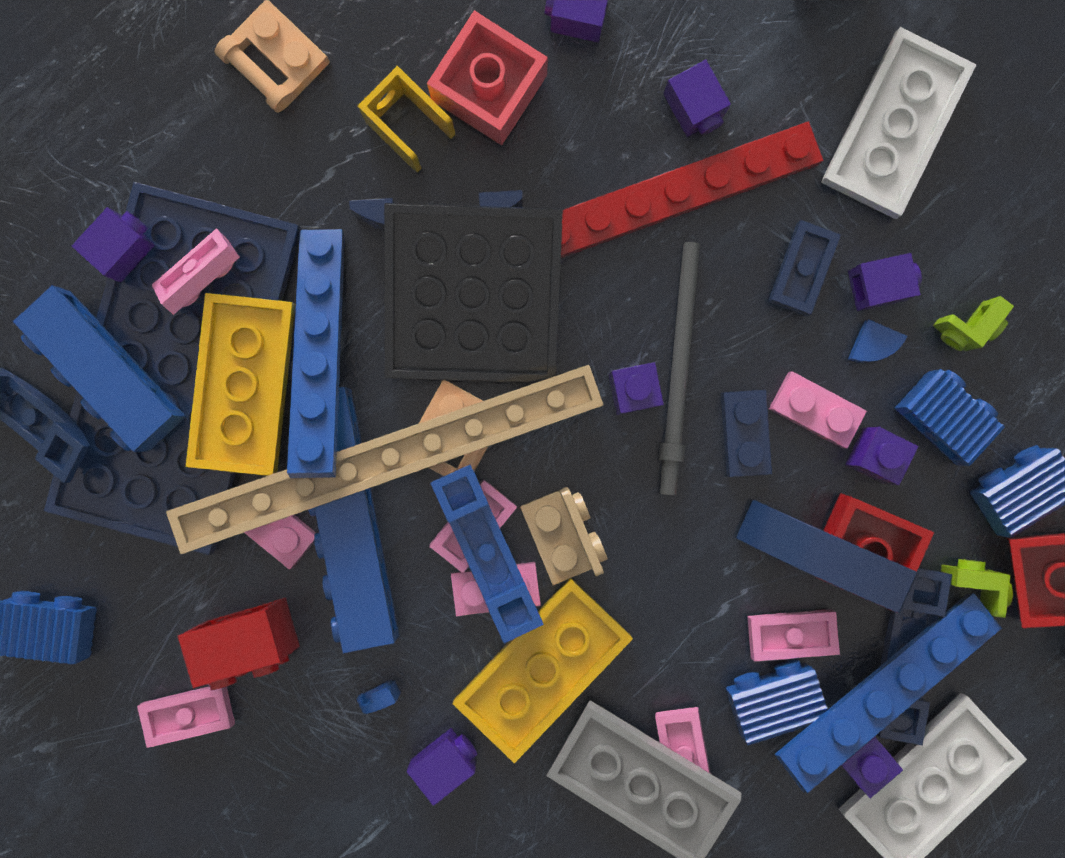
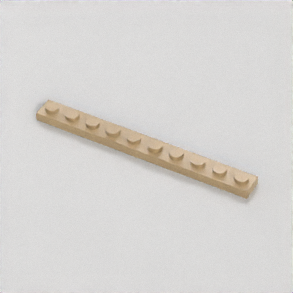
(385, 459)

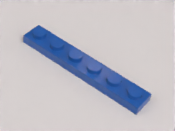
(316, 355)
(887, 692)

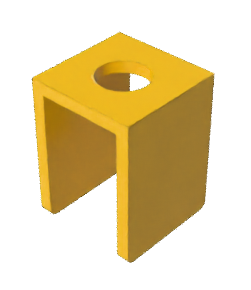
(396, 85)

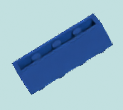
(99, 370)

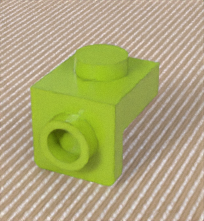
(983, 325)
(994, 585)

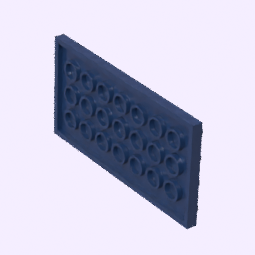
(137, 488)

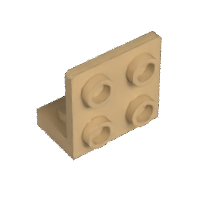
(562, 536)

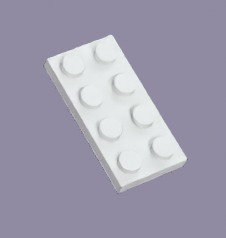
(898, 123)
(939, 785)

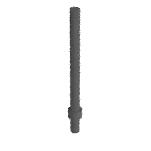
(672, 451)

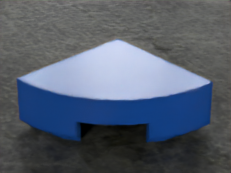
(875, 342)
(378, 697)

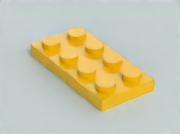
(240, 384)
(542, 671)

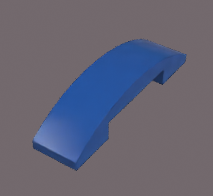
(487, 553)

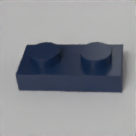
(804, 268)
(746, 433)

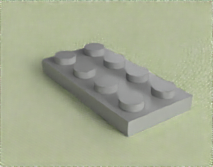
(644, 784)

